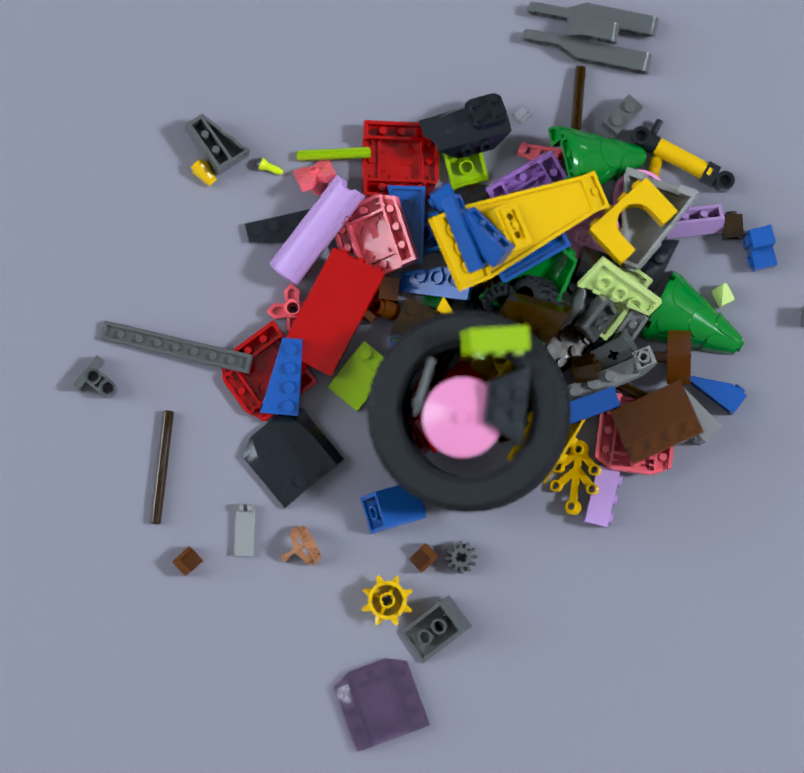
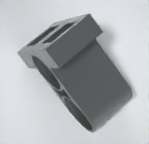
(102, 379)

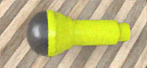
(262, 164)

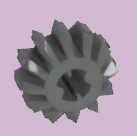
(462, 551)

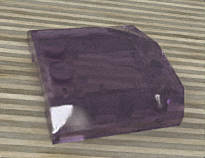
(380, 702)

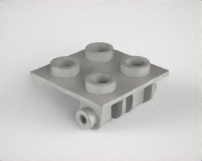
(576, 301)

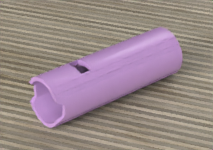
(316, 230)

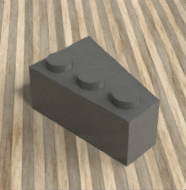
(215, 145)

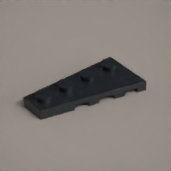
(274, 229)

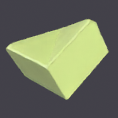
(723, 295)

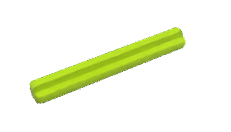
(333, 154)

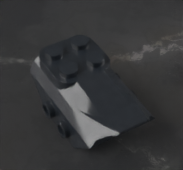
(469, 129)

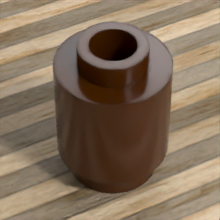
(385, 309)

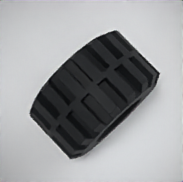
(536, 287)

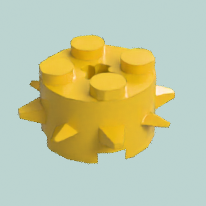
(381, 590)

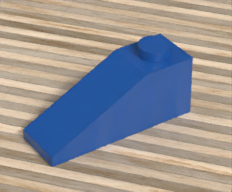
(488, 239)
(721, 393)

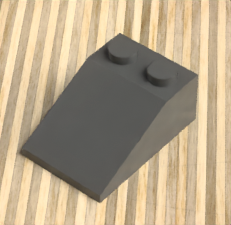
(596, 317)
(435, 629)

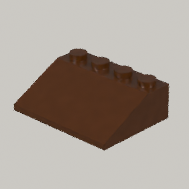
(656, 422)

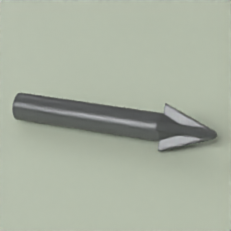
(418, 403)

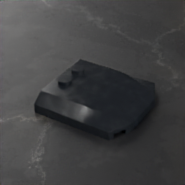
(290, 455)

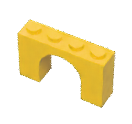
(642, 196)

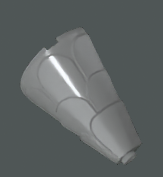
(640, 227)

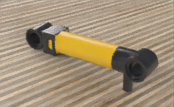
(706, 172)

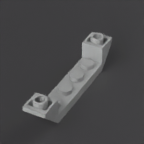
(617, 375)

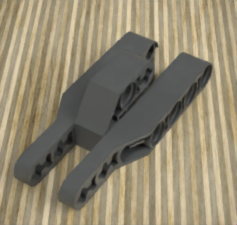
(599, 25)

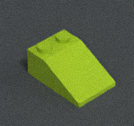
(465, 170)
(355, 377)

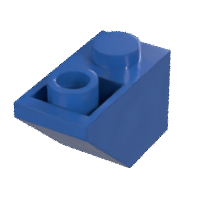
(438, 194)

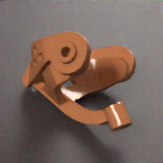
(307, 542)

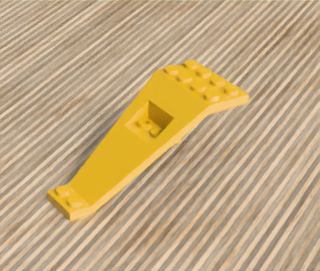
(533, 216)

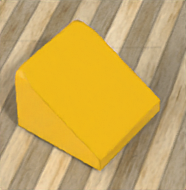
(444, 307)

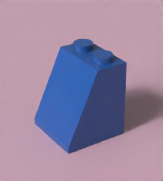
(391, 509)

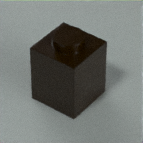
(733, 226)
(586, 368)

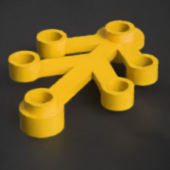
(576, 475)

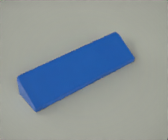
(454, 208)
(593, 404)

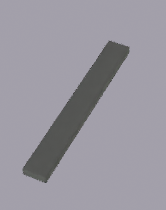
(177, 347)

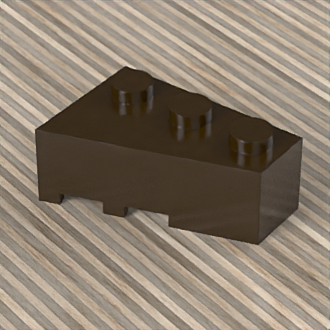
(412, 314)
(541, 316)

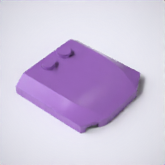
(535, 173)

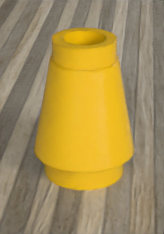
(203, 172)

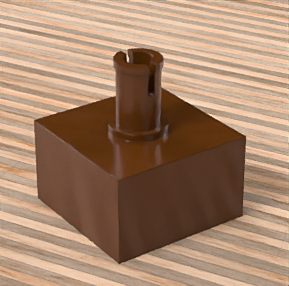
(677, 356)

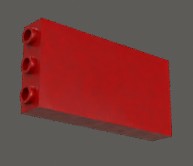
(335, 309)

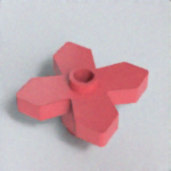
(315, 177)
(282, 310)

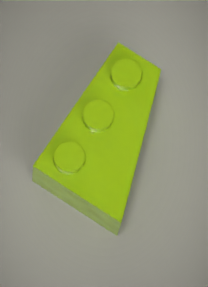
(495, 341)

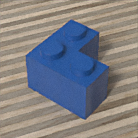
(760, 248)

